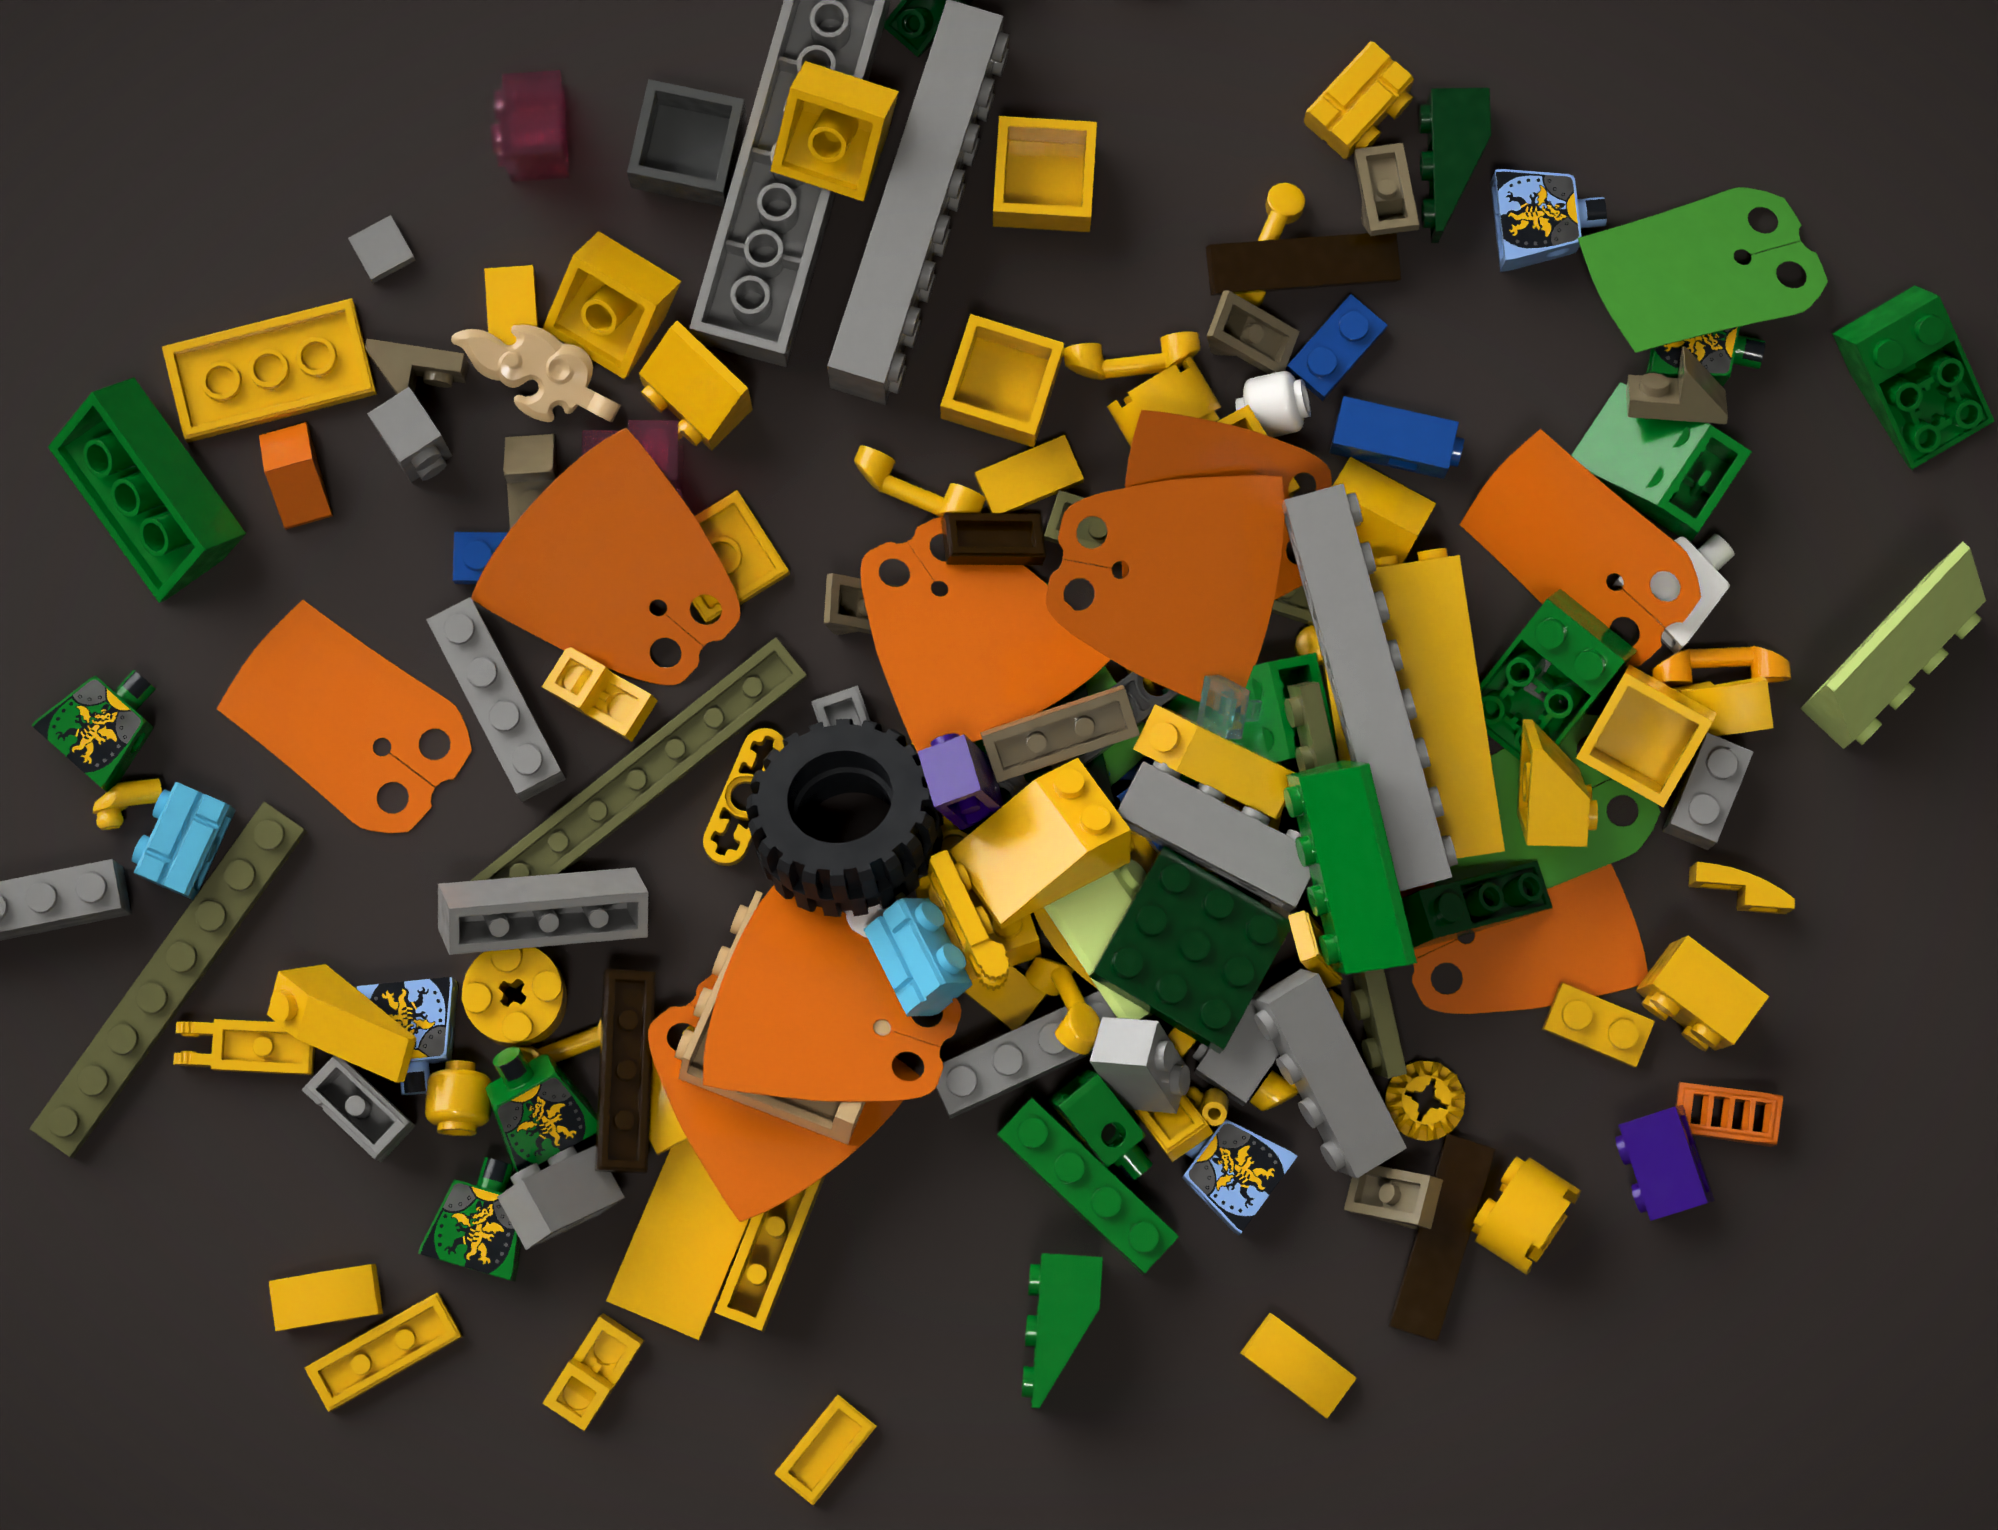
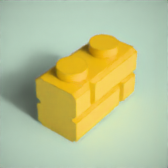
(1360, 101)

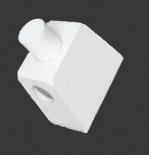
(1712, 584)

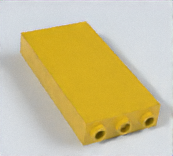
(1441, 671)

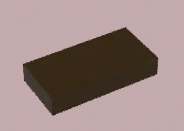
(993, 539)

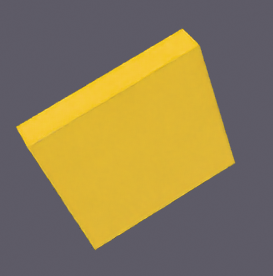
(743, 551)

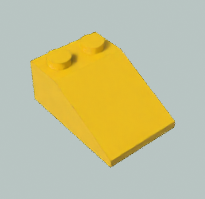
(1044, 844)

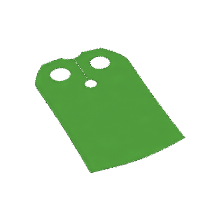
(1679, 273)
(1560, 863)

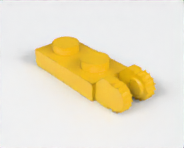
(969, 923)
(247, 1048)

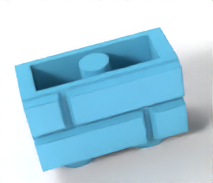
(183, 840)
(918, 956)

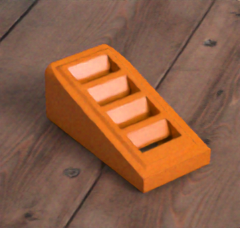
(1771, 1117)

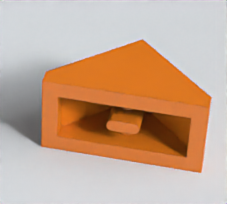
(294, 476)

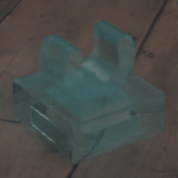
(1226, 707)

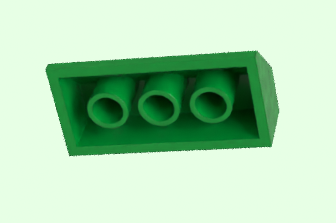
(145, 488)
(1349, 868)

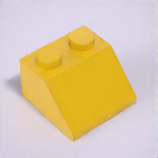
(833, 130)
(611, 303)
(694, 388)
(1552, 795)

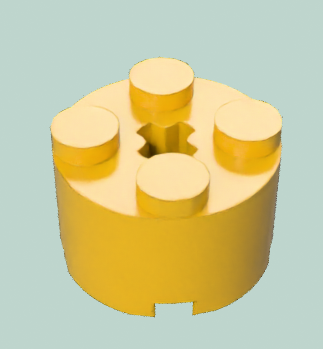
(1167, 392)
(516, 1024)
(1525, 1214)

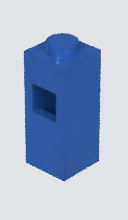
(1396, 438)

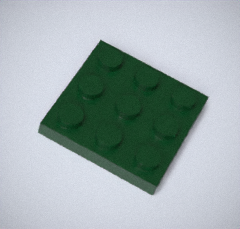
(1191, 950)

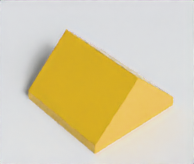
(1389, 510)

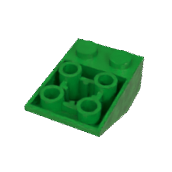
(1914, 374)
(1661, 466)
(1583, 665)
(1272, 733)
(1066, 1305)

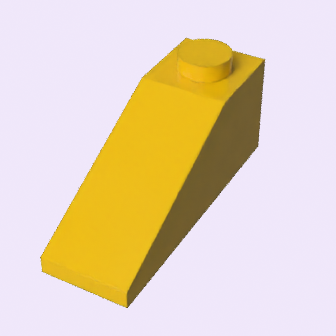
(1214, 760)
(339, 1019)

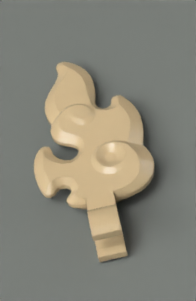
(537, 355)

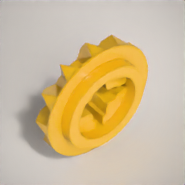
(1404, 1110)

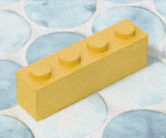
(765, 1260)

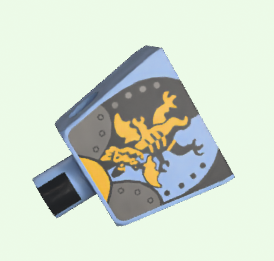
(1539, 216)
(428, 1013)
(1236, 1172)

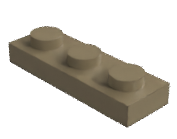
(1060, 733)

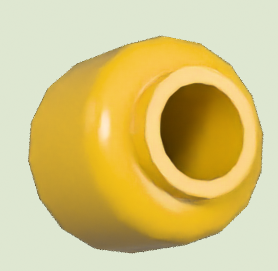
(457, 1099)

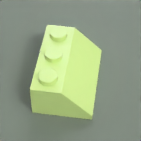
(1091, 917)

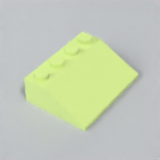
(1898, 649)

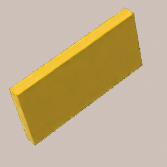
(269, 370)
(679, 1248)

